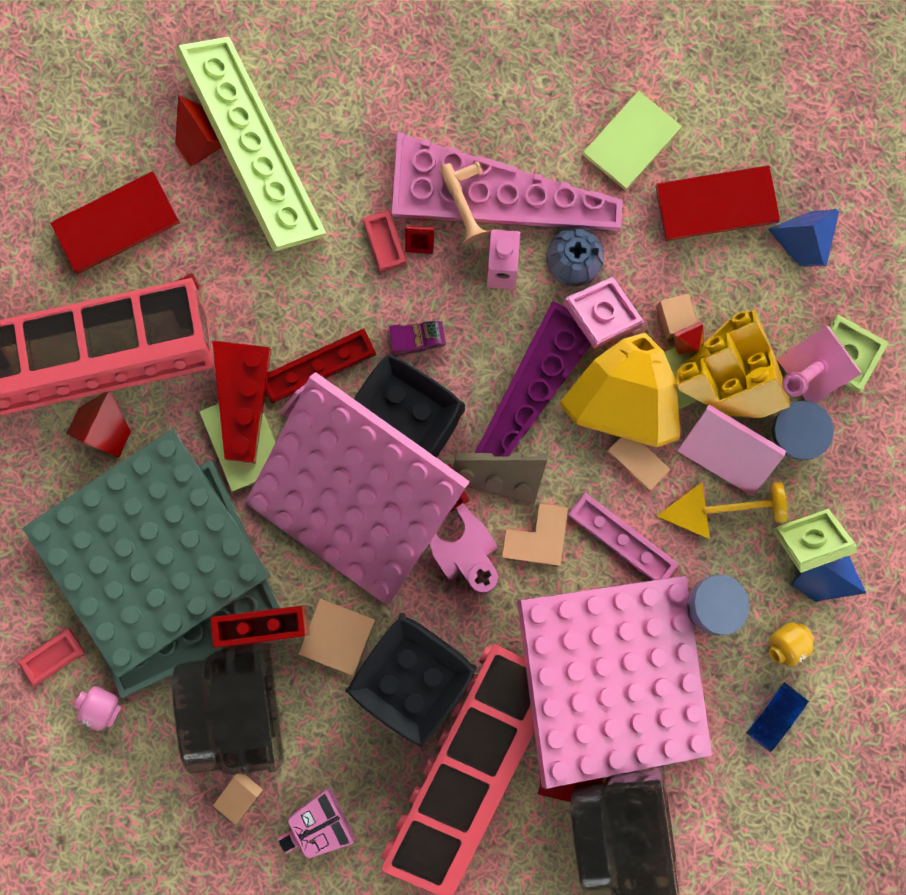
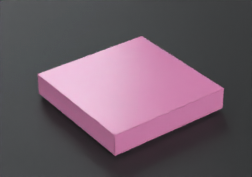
(603, 312)

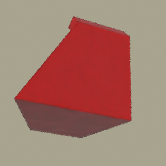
(194, 132)
(101, 425)

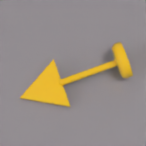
(691, 512)

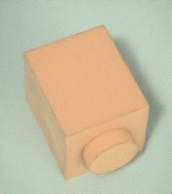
(676, 314)

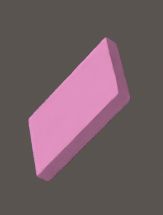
(731, 450)

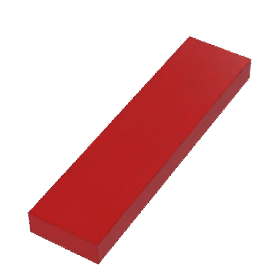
(324, 361)

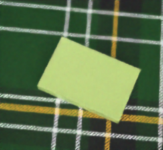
(632, 140)
(238, 473)

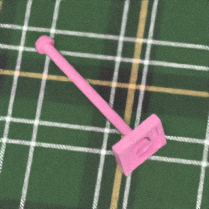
(817, 367)

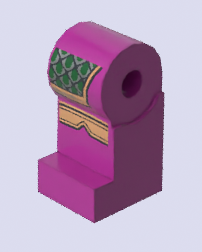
(417, 337)

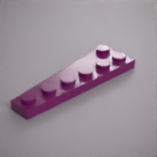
(544, 368)

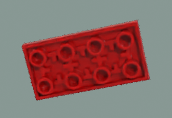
(717, 203)
(115, 222)

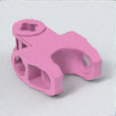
(468, 553)

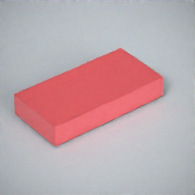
(384, 241)
(51, 657)

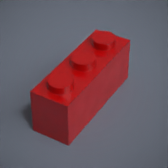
(260, 626)

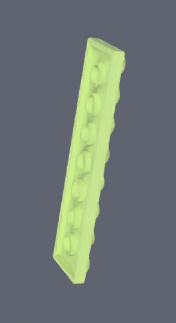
(250, 143)

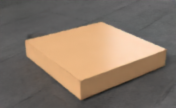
(337, 637)

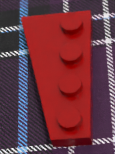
(241, 395)

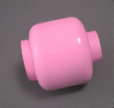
(97, 708)

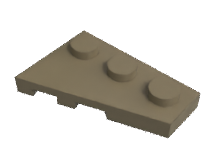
(505, 476)

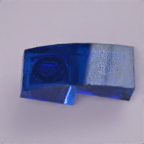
(777, 717)

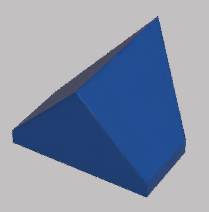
(808, 236)
(830, 581)

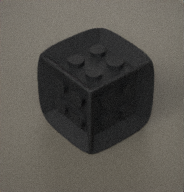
(411, 403)
(411, 680)

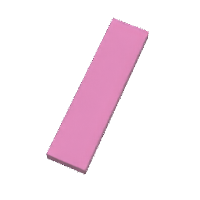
(622, 539)

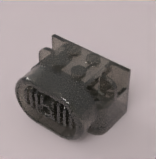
(228, 712)
(625, 835)

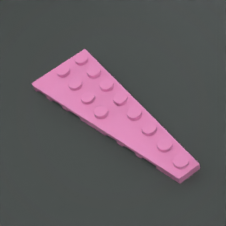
(494, 196)

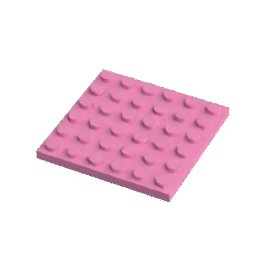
(354, 489)
(613, 680)

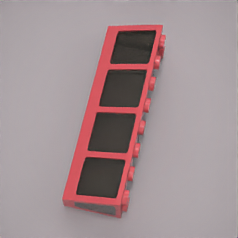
(102, 345)
(465, 777)

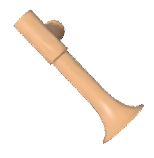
(452, 179)

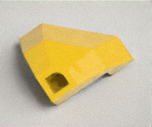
(736, 370)
(628, 394)

